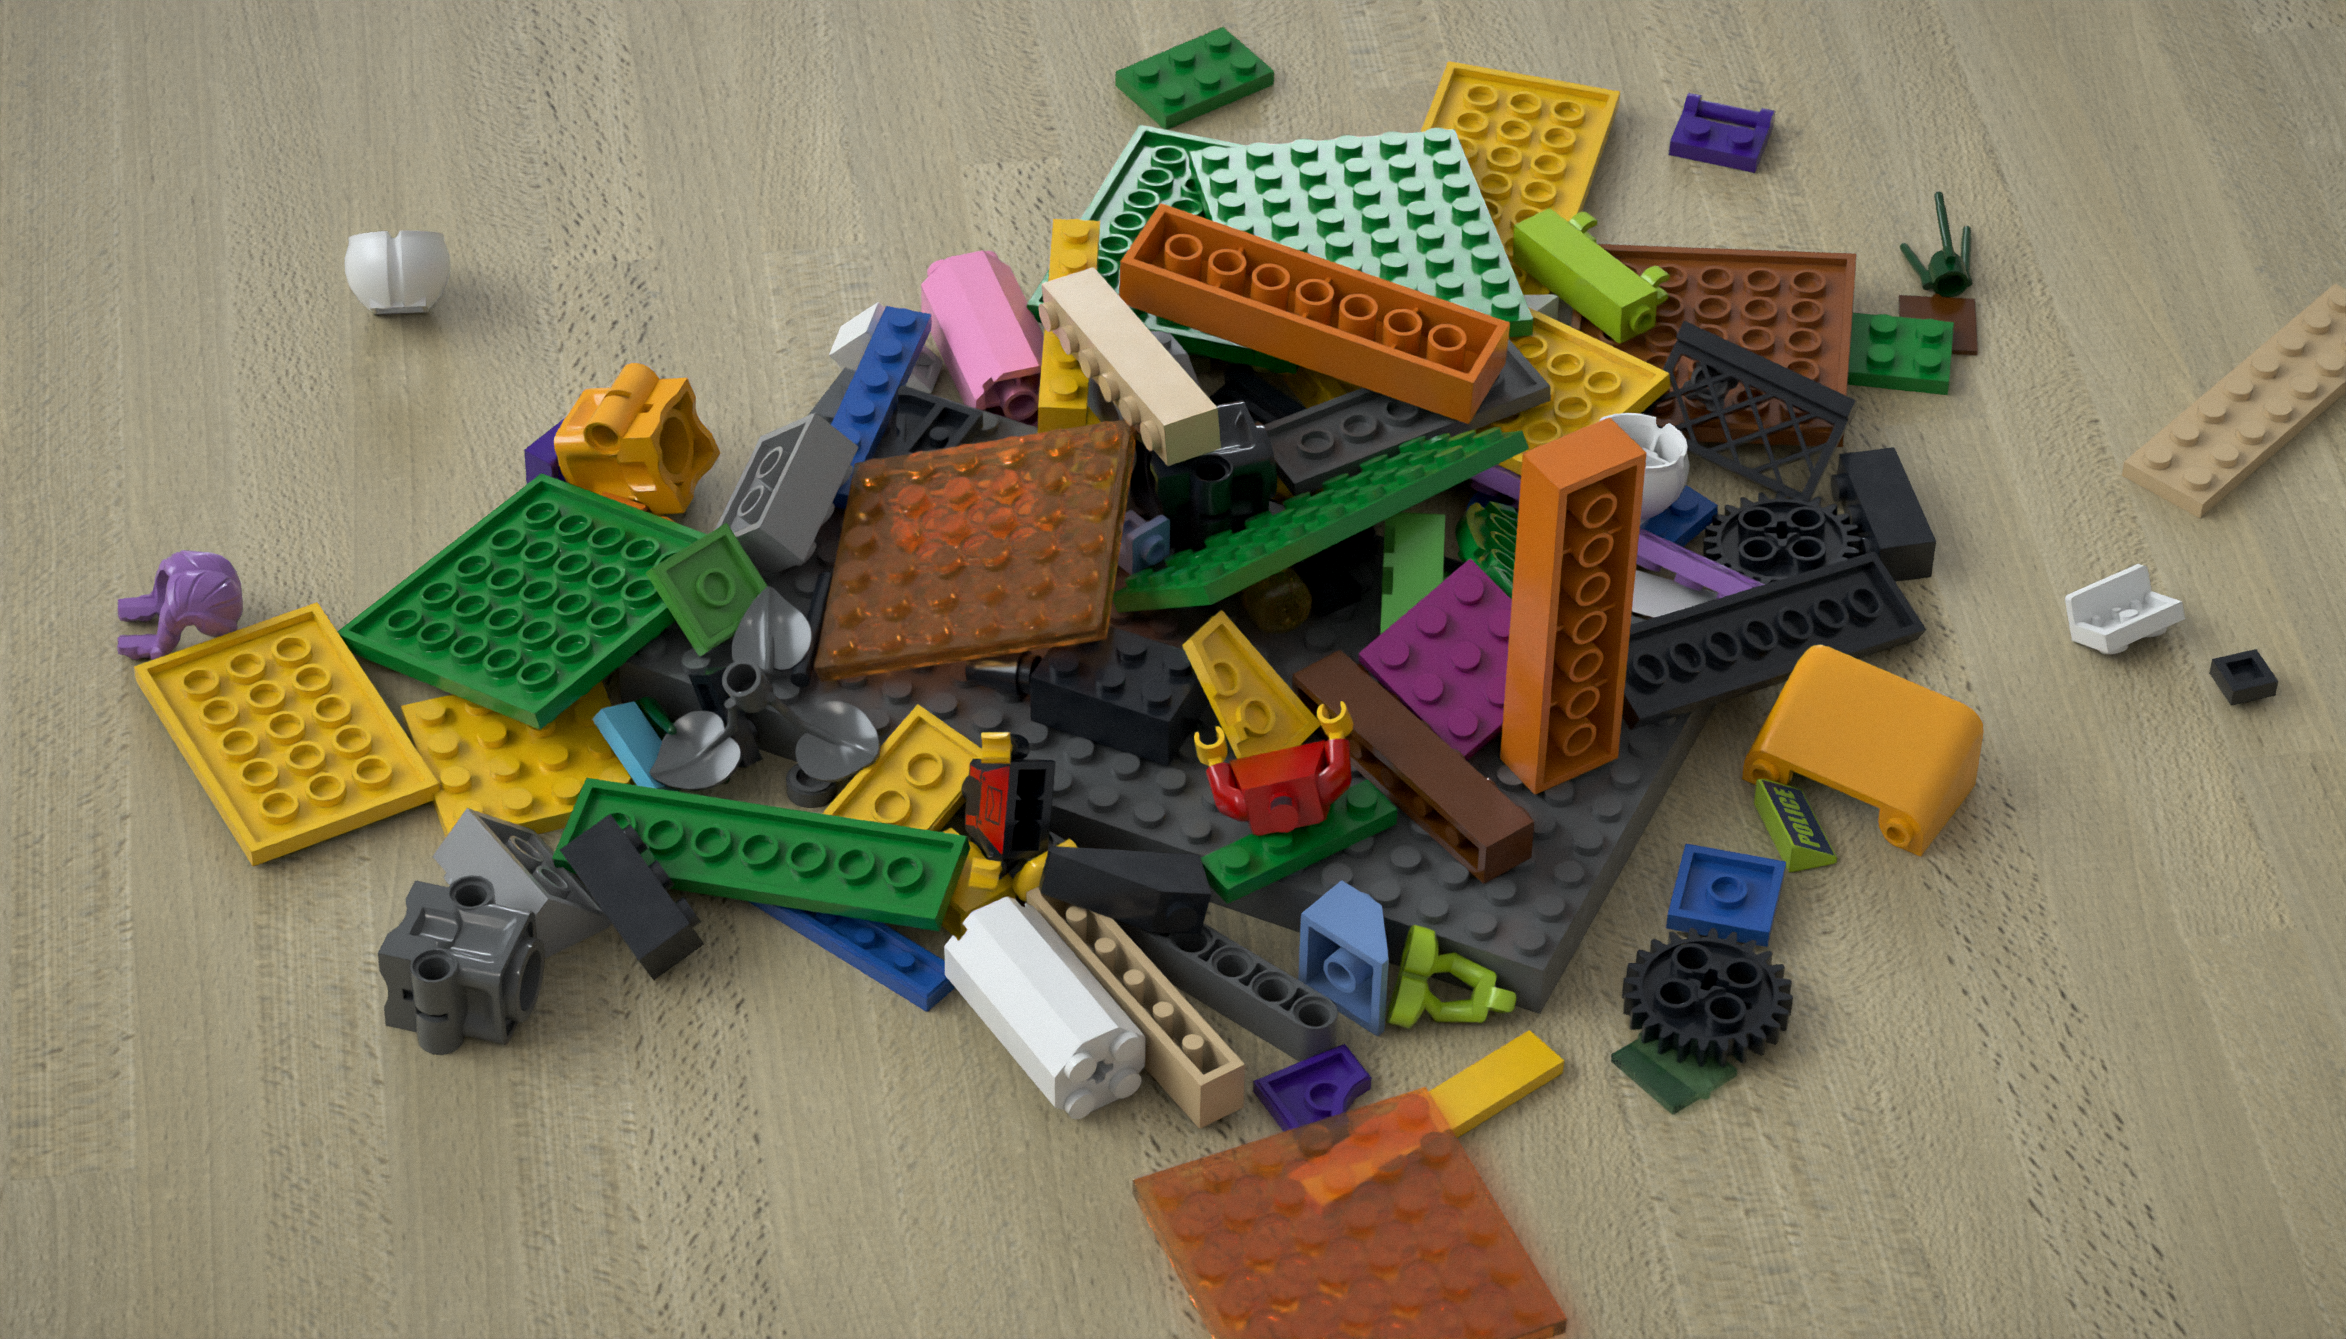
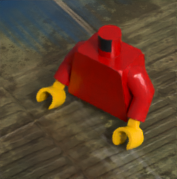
(1285, 785)

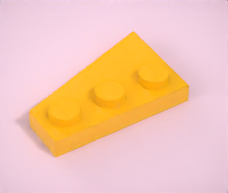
(1246, 692)

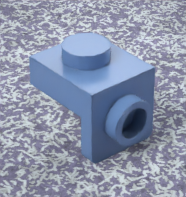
(1143, 542)

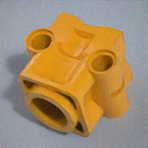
(637, 441)

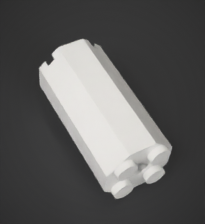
(1046, 1007)

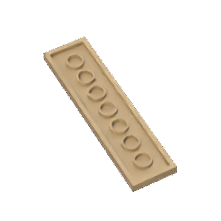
(2249, 411)

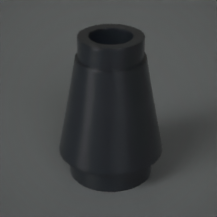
(1004, 672)

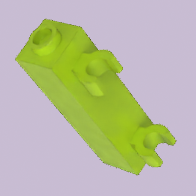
(1588, 276)

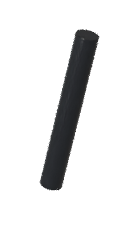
(802, 672)

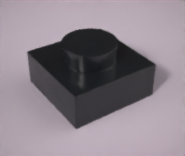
(2243, 677)

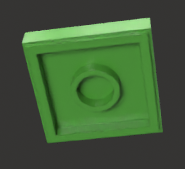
(708, 587)

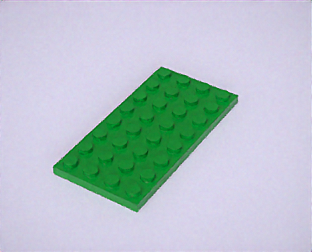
(1317, 521)

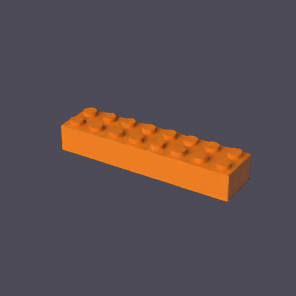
(1314, 313)
(1572, 604)

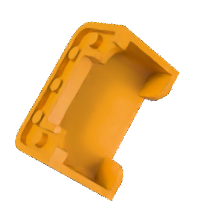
(1873, 741)

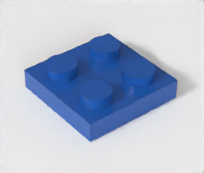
(1726, 894)

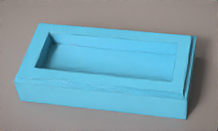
(632, 741)

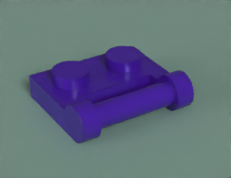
(1718, 142)

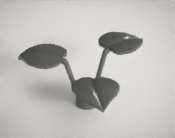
(767, 639)

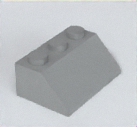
(788, 492)
(522, 877)

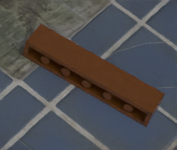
(1419, 769)

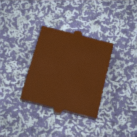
(1947, 309)

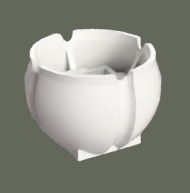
(397, 272)
(1665, 460)

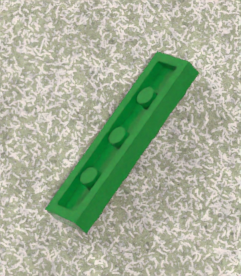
(1272, 856)

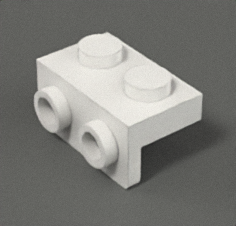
(2120, 611)

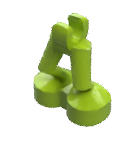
(1412, 991)

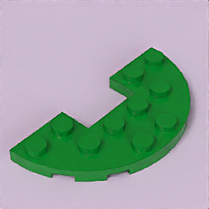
(1490, 541)

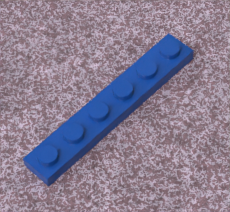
(876, 383)

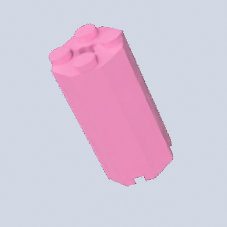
(985, 334)

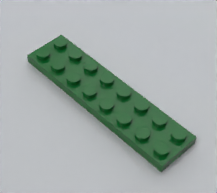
(782, 853)

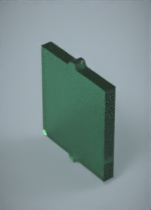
(1665, 1079)

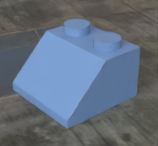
(1347, 954)

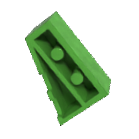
(1410, 562)

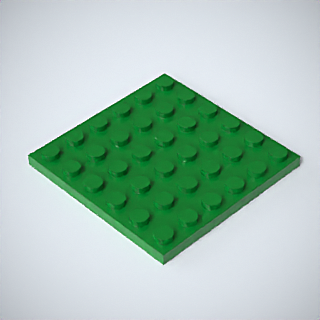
(528, 602)

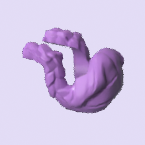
(187, 591)

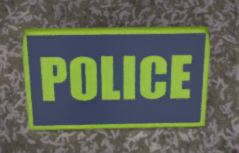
(1792, 826)

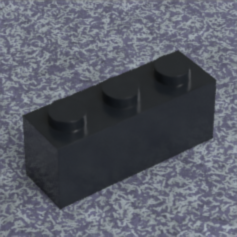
(1886, 510)
(634, 895)

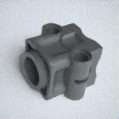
(461, 966)

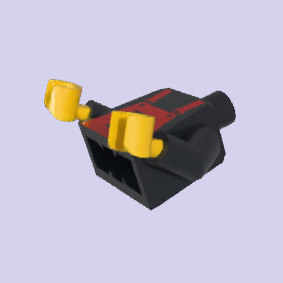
(1007, 806)

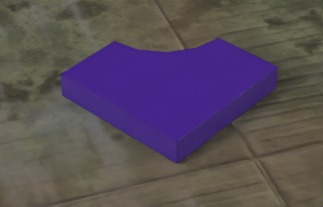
(1313, 1088)

